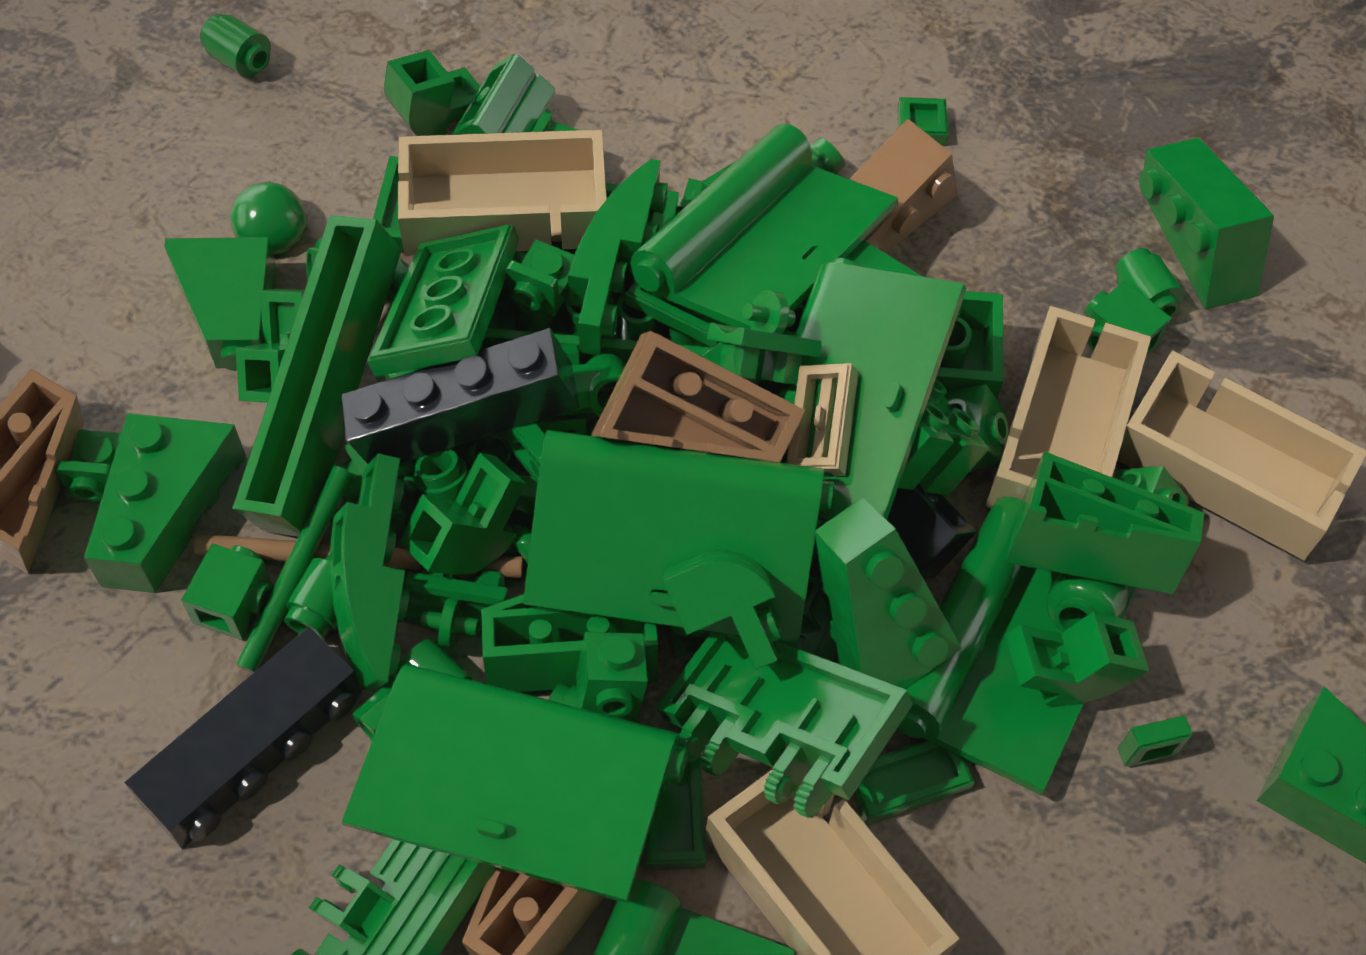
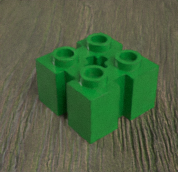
(943, 447)

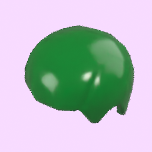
(269, 212)

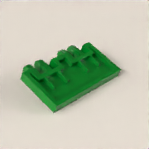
(818, 709)
(413, 911)

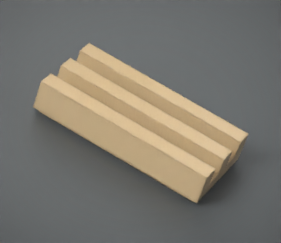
(842, 417)

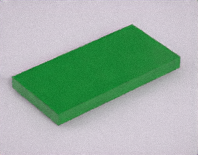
(445, 301)

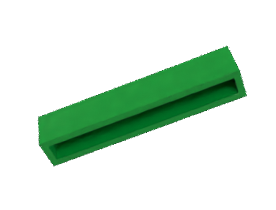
(320, 363)

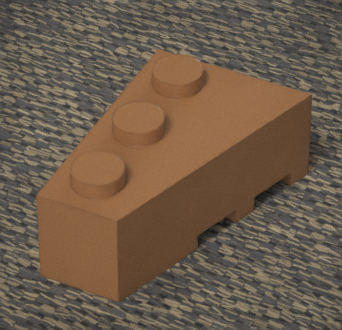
(914, 171)
(694, 405)
(35, 432)
(526, 916)

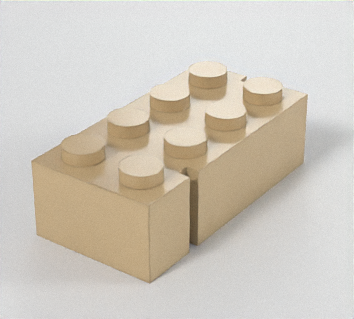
(476, 182)
(1071, 401)
(1242, 455)
(824, 882)

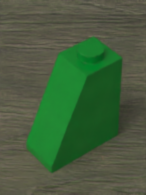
(223, 289)

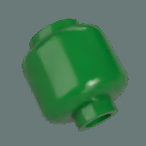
(1077, 597)

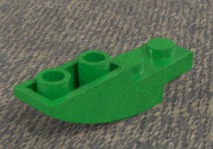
(606, 252)
(364, 592)

